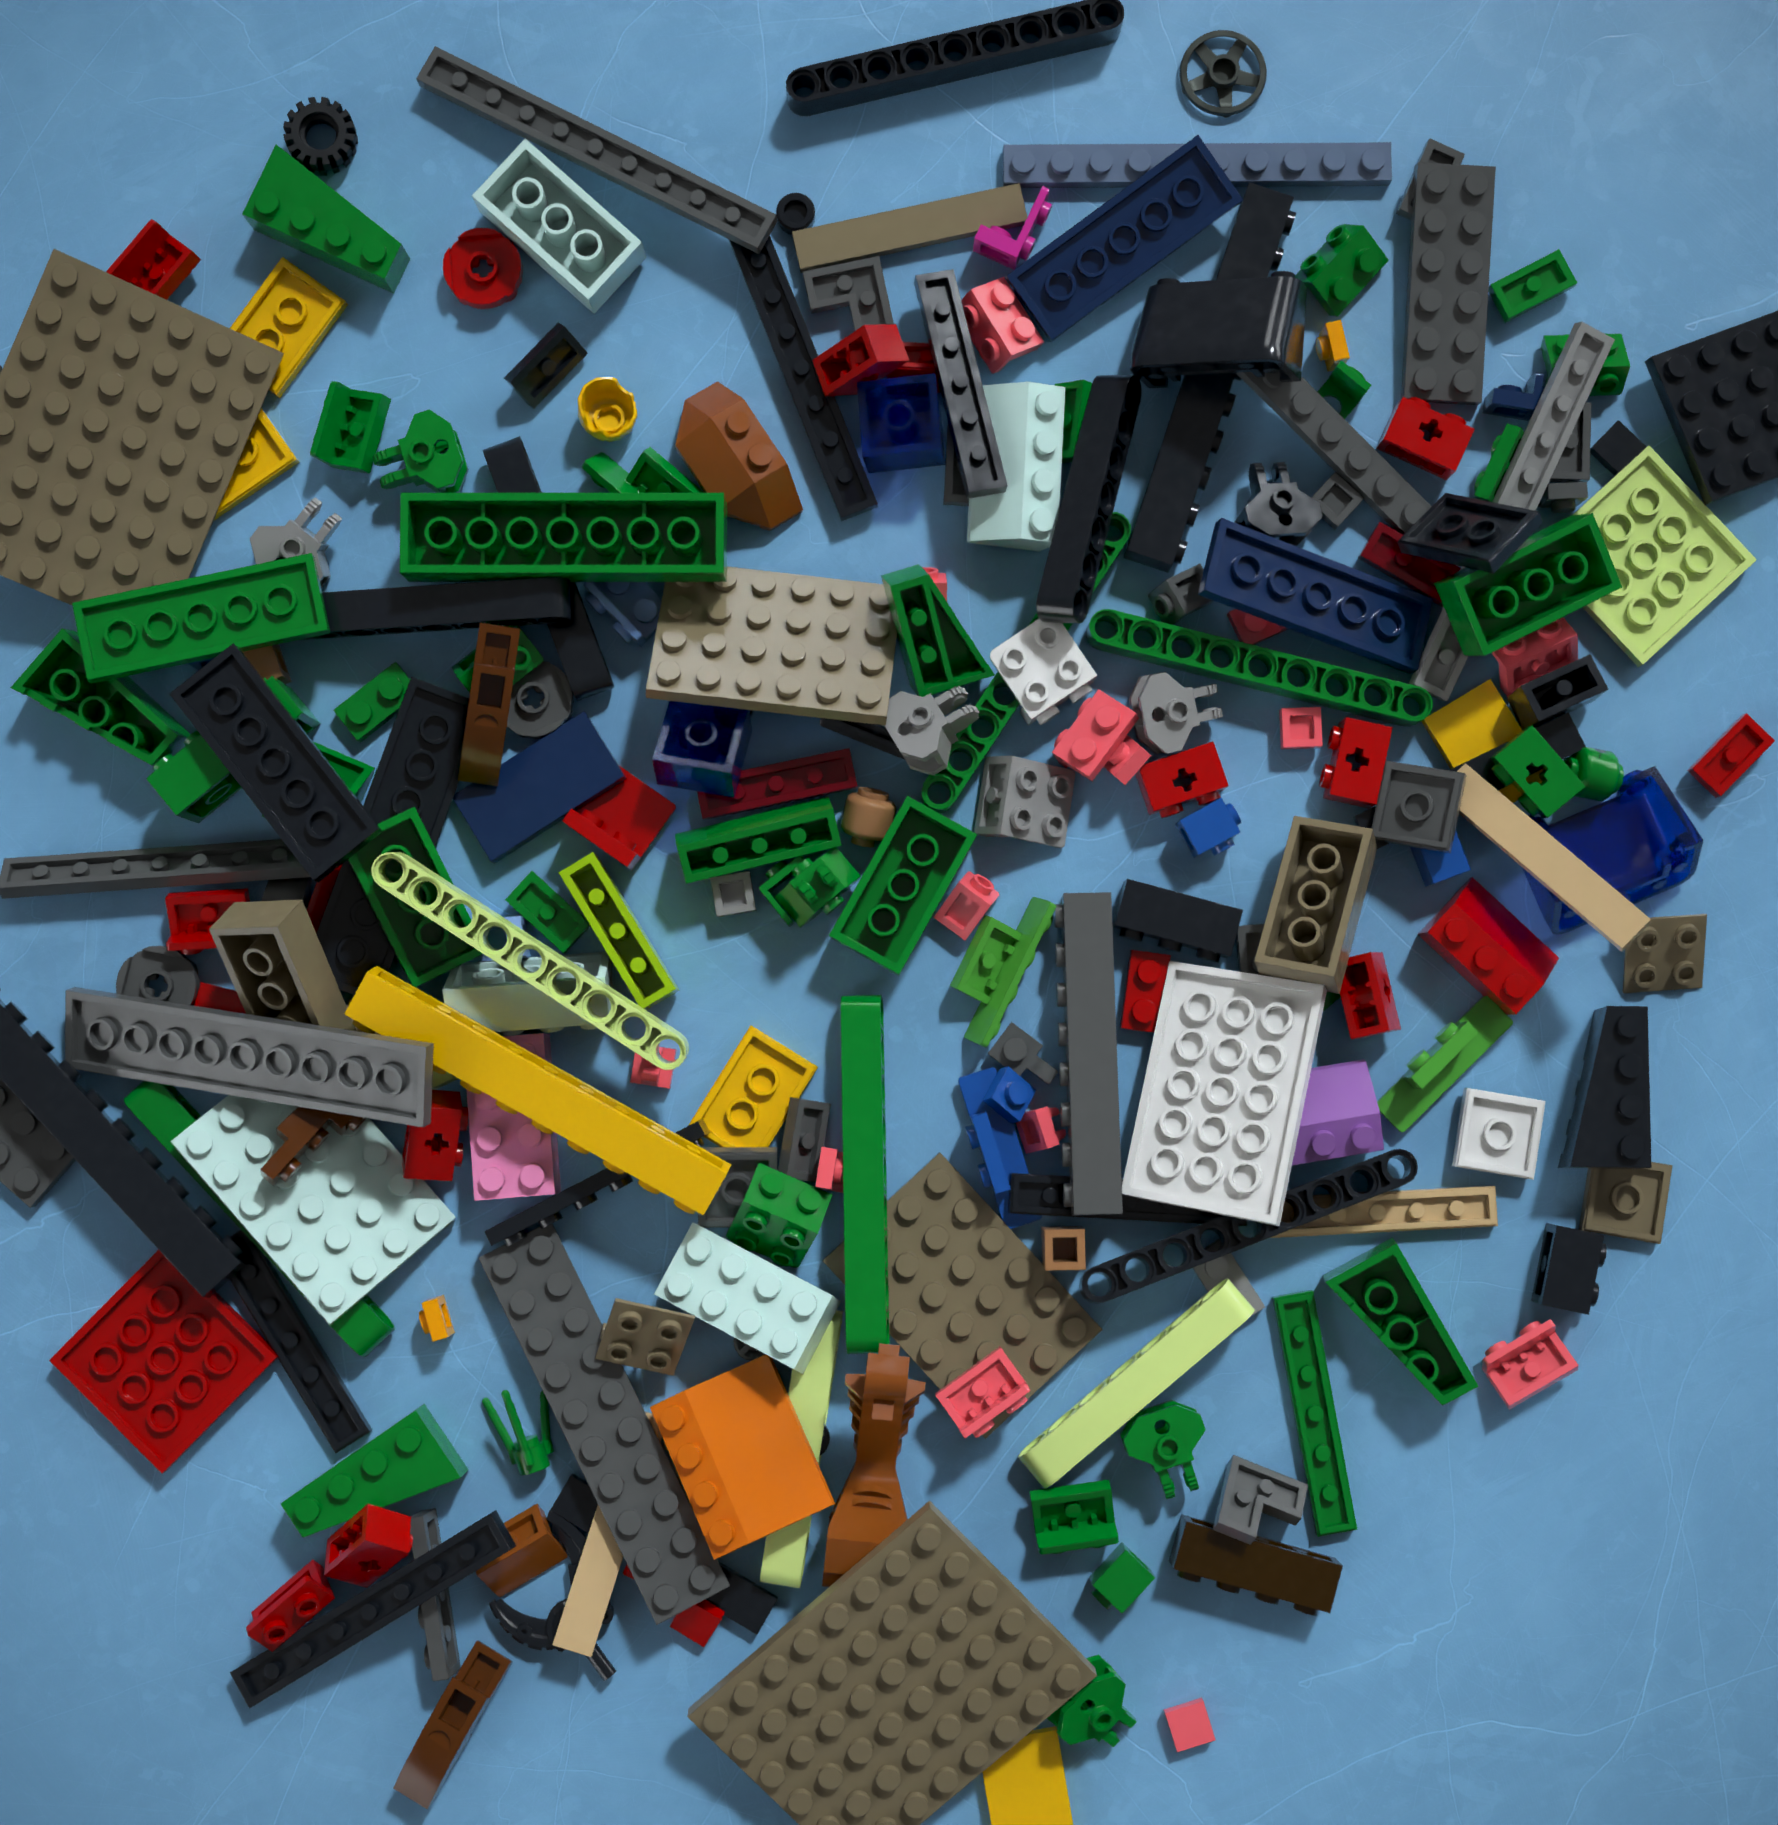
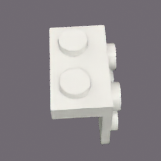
(1043, 669)

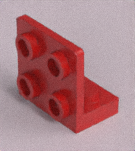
(623, 819)

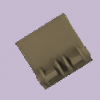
(1666, 955)
(644, 1336)

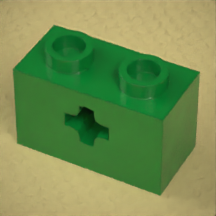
(1558, 780)

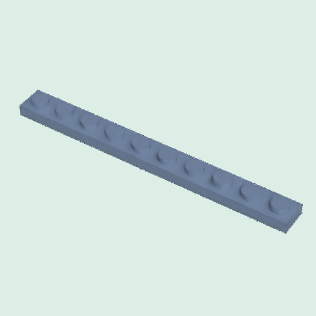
(1242, 163)

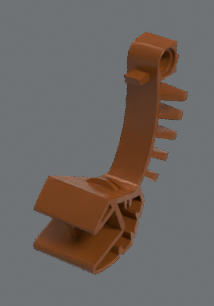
(872, 1498)

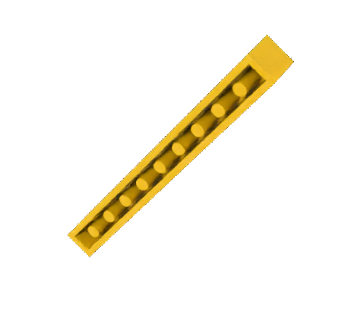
(540, 1092)

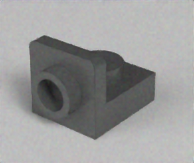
(1179, 595)

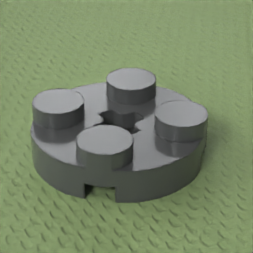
(554, 708)
(147, 964)

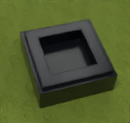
(1617, 448)

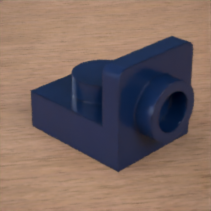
(1512, 402)

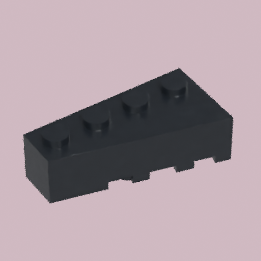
(1613, 1095)

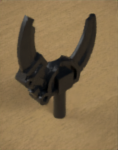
(541, 1632)

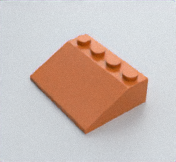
(742, 1456)

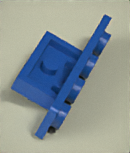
(996, 1142)

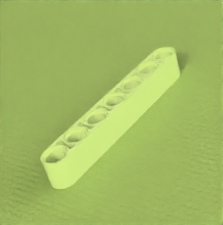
(1136, 1383)
(810, 1397)

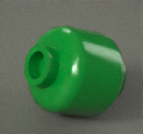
(1598, 772)

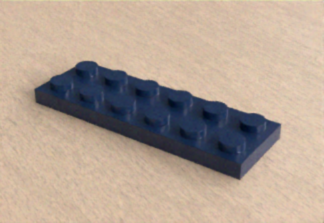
(1124, 238)
(1315, 596)

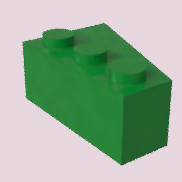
(930, 637)

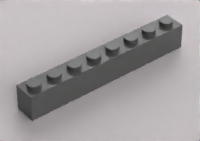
(1090, 1054)

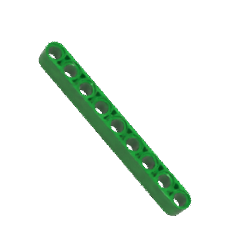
(1277, 665)
(999, 714)
(166, 1116)
(864, 1174)

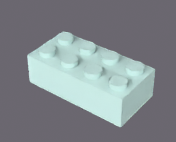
(559, 226)
(747, 1297)

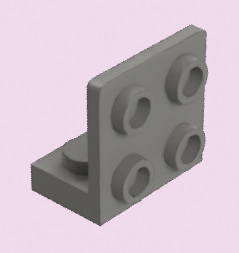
(1024, 800)

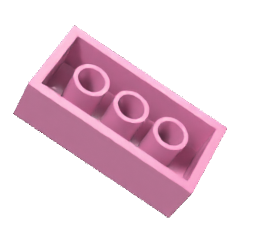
(506, 1150)

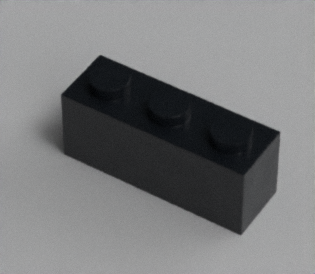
(1176, 920)

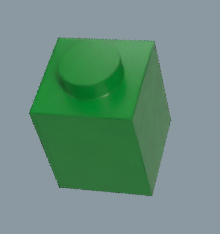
(1120, 1579)

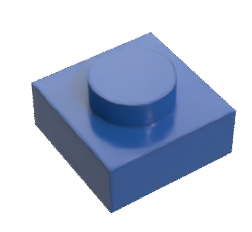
(1009, 1095)

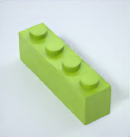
(619, 931)

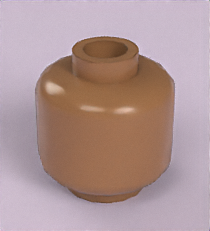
(867, 816)

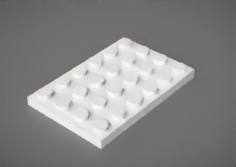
(1224, 1092)

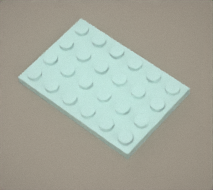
(336, 1221)

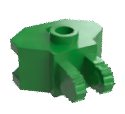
(422, 456)
(817, 886)
(1167, 1445)
(1094, 1708)

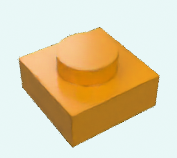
(1332, 345)
(436, 1318)

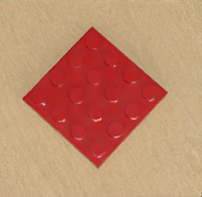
(163, 1360)

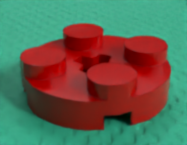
(465, 254)

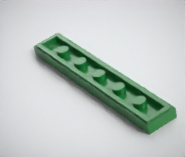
(1314, 1413)

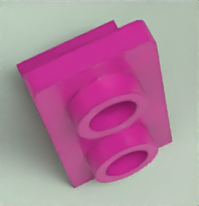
(997, 242)

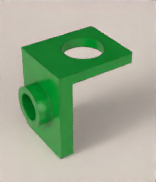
(1346, 386)
(776, 876)

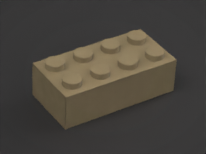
(1316, 902)
(279, 963)

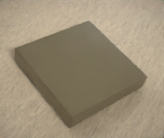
(1626, 1202)

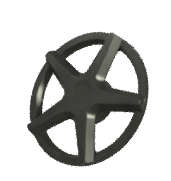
(1222, 73)

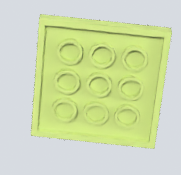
(1665, 552)

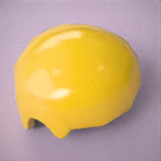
(606, 409)

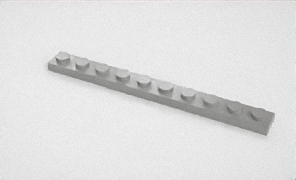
(1526, 478)

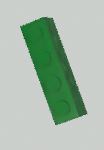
(757, 840)

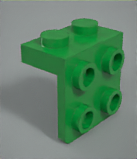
(779, 1216)

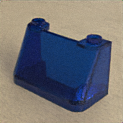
(1633, 842)

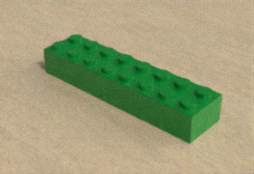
(563, 536)

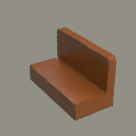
(534, 1553)

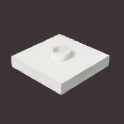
(1498, 1133)

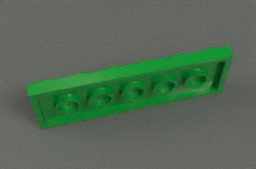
(200, 617)

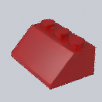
(1490, 947)

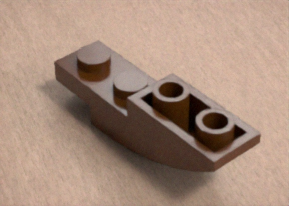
(489, 704)
(300, 1131)
(451, 1724)

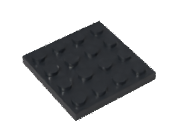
(1724, 405)

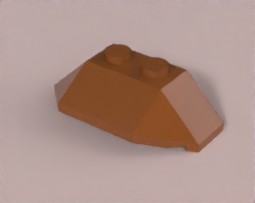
(736, 457)

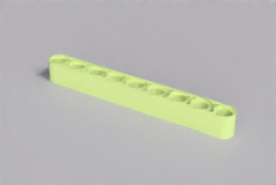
(511, 955)

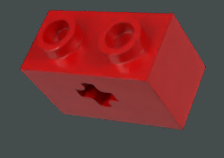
(859, 357)
(1405, 435)
(1370, 745)
(1198, 763)
(1368, 997)
(431, 1156)
(368, 1546)

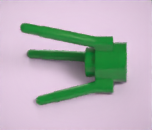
(528, 1451)

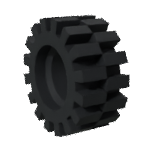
(314, 114)

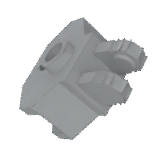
(295, 539)
(1172, 711)
(923, 730)

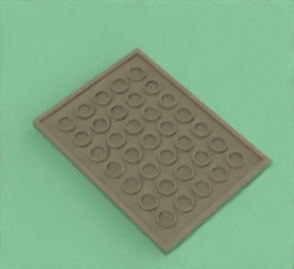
(118, 433)
(893, 1684)

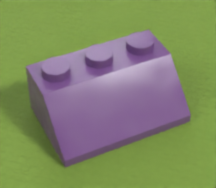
(1339, 1114)

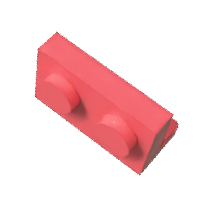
(999, 324)
(1094, 734)
(1528, 1363)
(984, 1393)

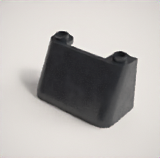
(1221, 329)

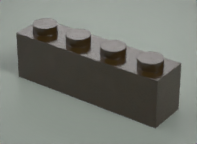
(1263, 1567)

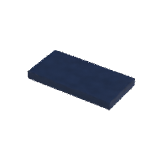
(540, 787)

